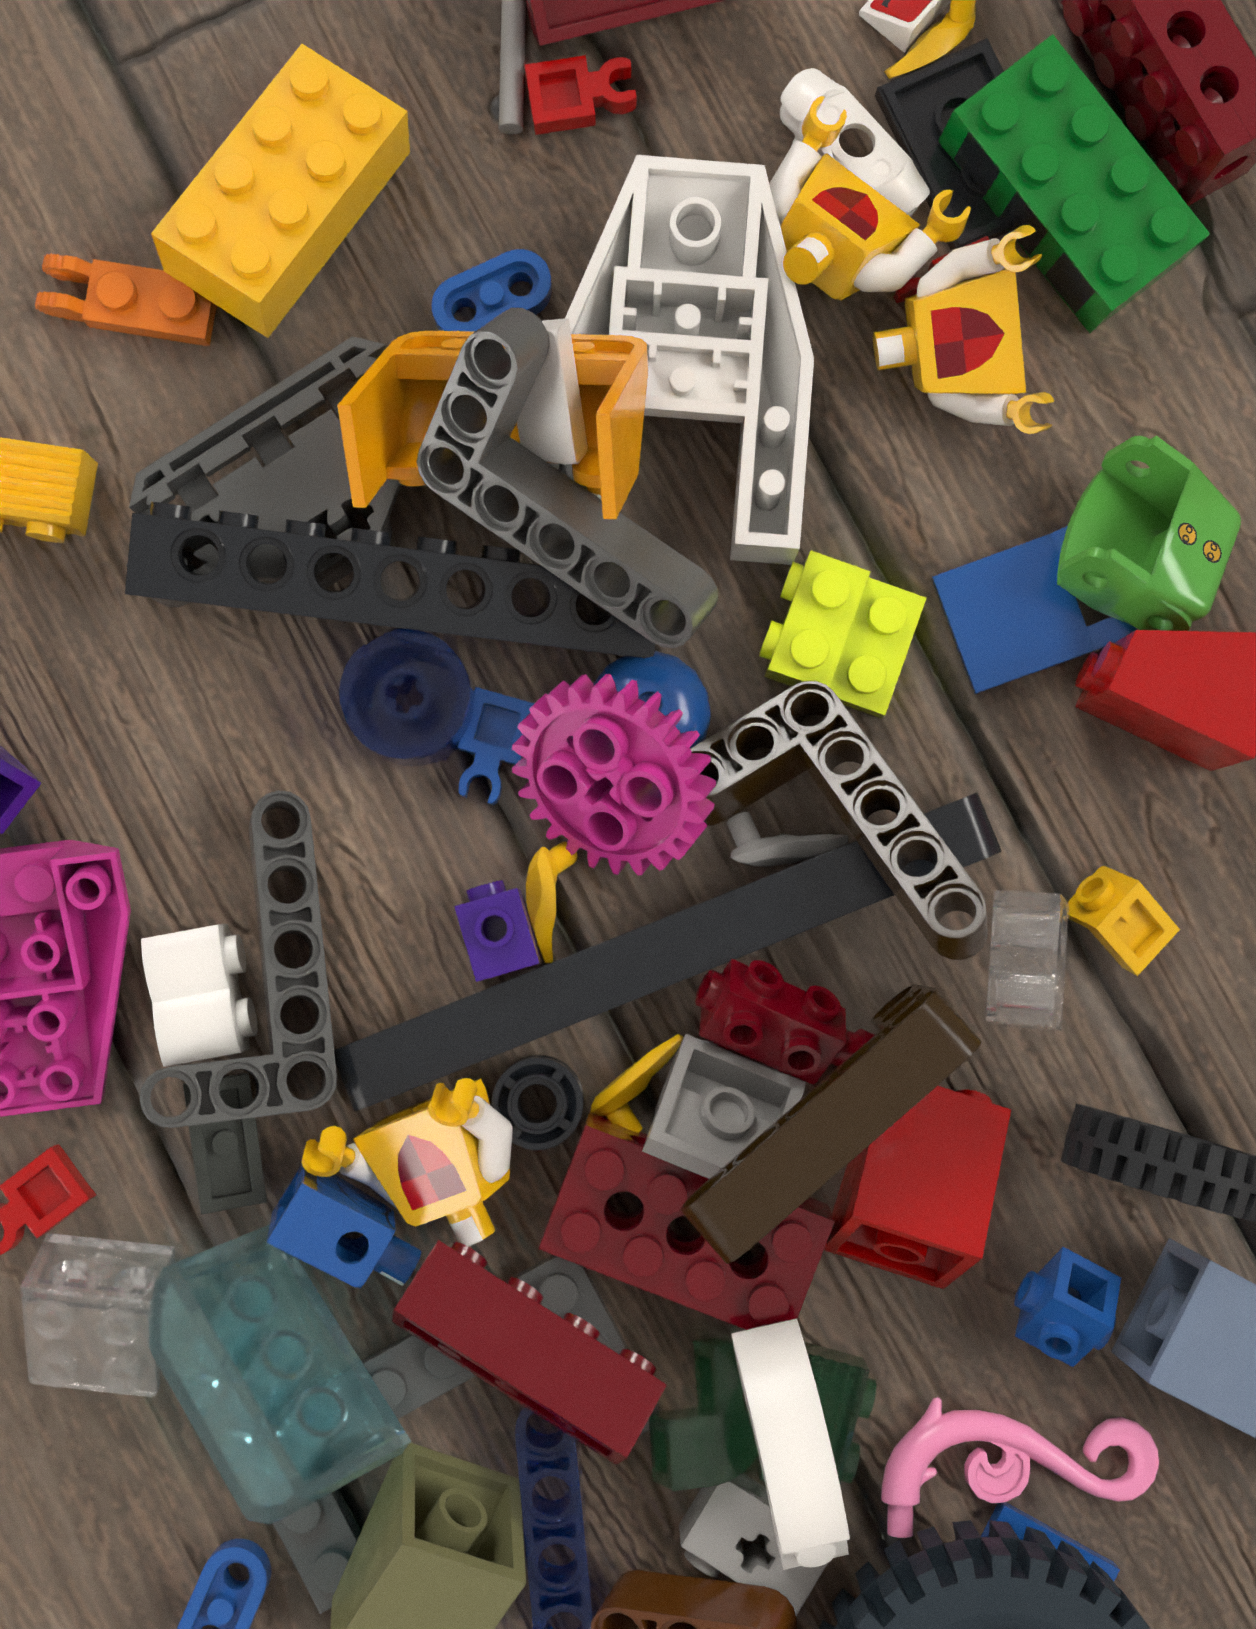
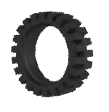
(1162, 1162)

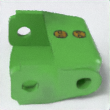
(1148, 539)

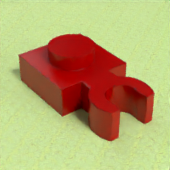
(566, 93)
(41, 1196)

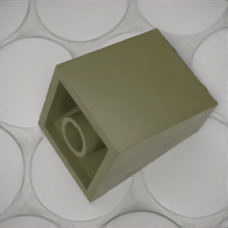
(435, 1548)

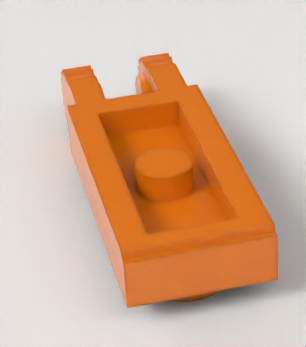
(128, 300)

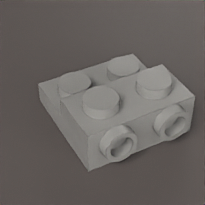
(715, 1106)

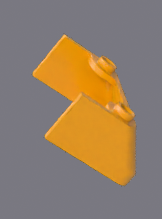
(399, 393)

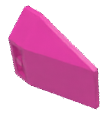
(59, 972)

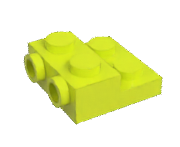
(842, 632)

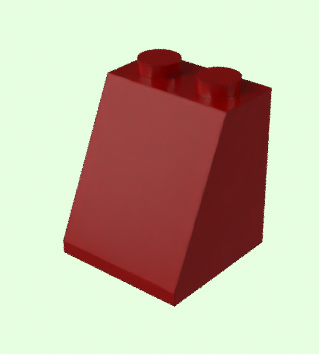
(1178, 692)
(924, 1189)

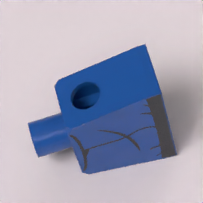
(320, 1211)

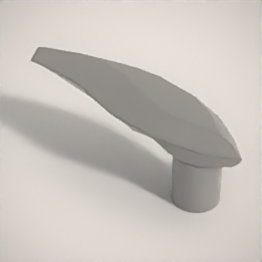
(777, 849)

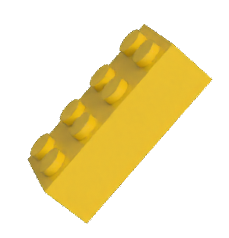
(283, 190)

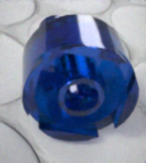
(391, 667)

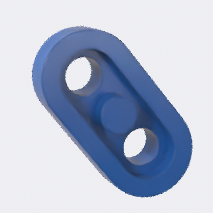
(488, 290)
(223, 1599)

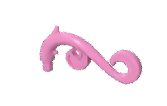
(1019, 1443)

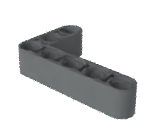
(538, 508)
(279, 983)

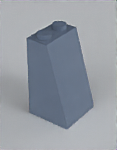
(1196, 1336)

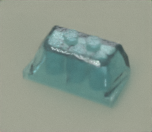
(268, 1377)

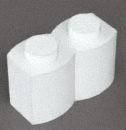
(198, 994)

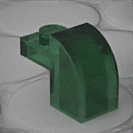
(709, 1441)

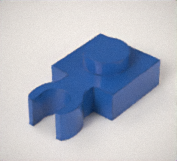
(491, 738)

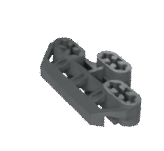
(295, 484)

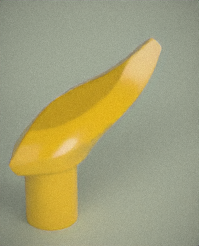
(938, 39)
(542, 893)
(615, 1097)

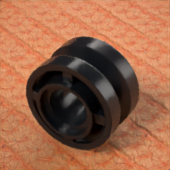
(561, 1079)

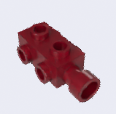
(774, 1021)

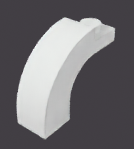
(792, 1444)

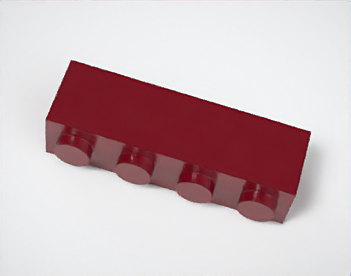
(530, 1351)

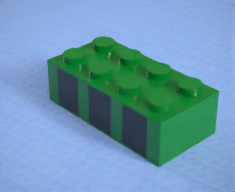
(1075, 173)

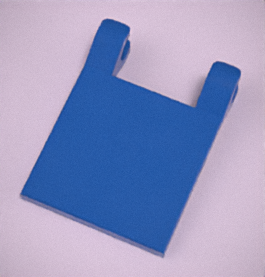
(1014, 615)

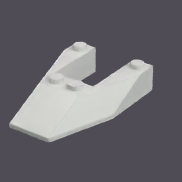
(703, 281)

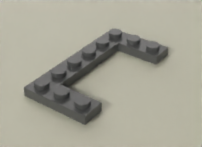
(408, 1377)

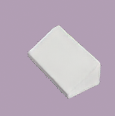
(553, 414)

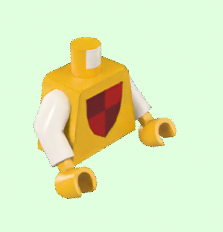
(842, 228)
(968, 336)
(428, 1158)

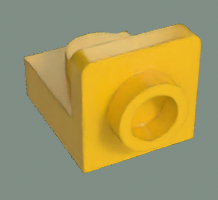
(1122, 918)

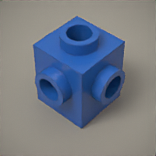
(1067, 1307)

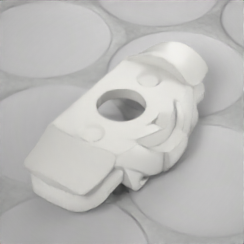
(885, 169)

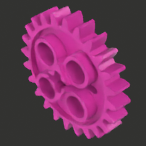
(622, 780)

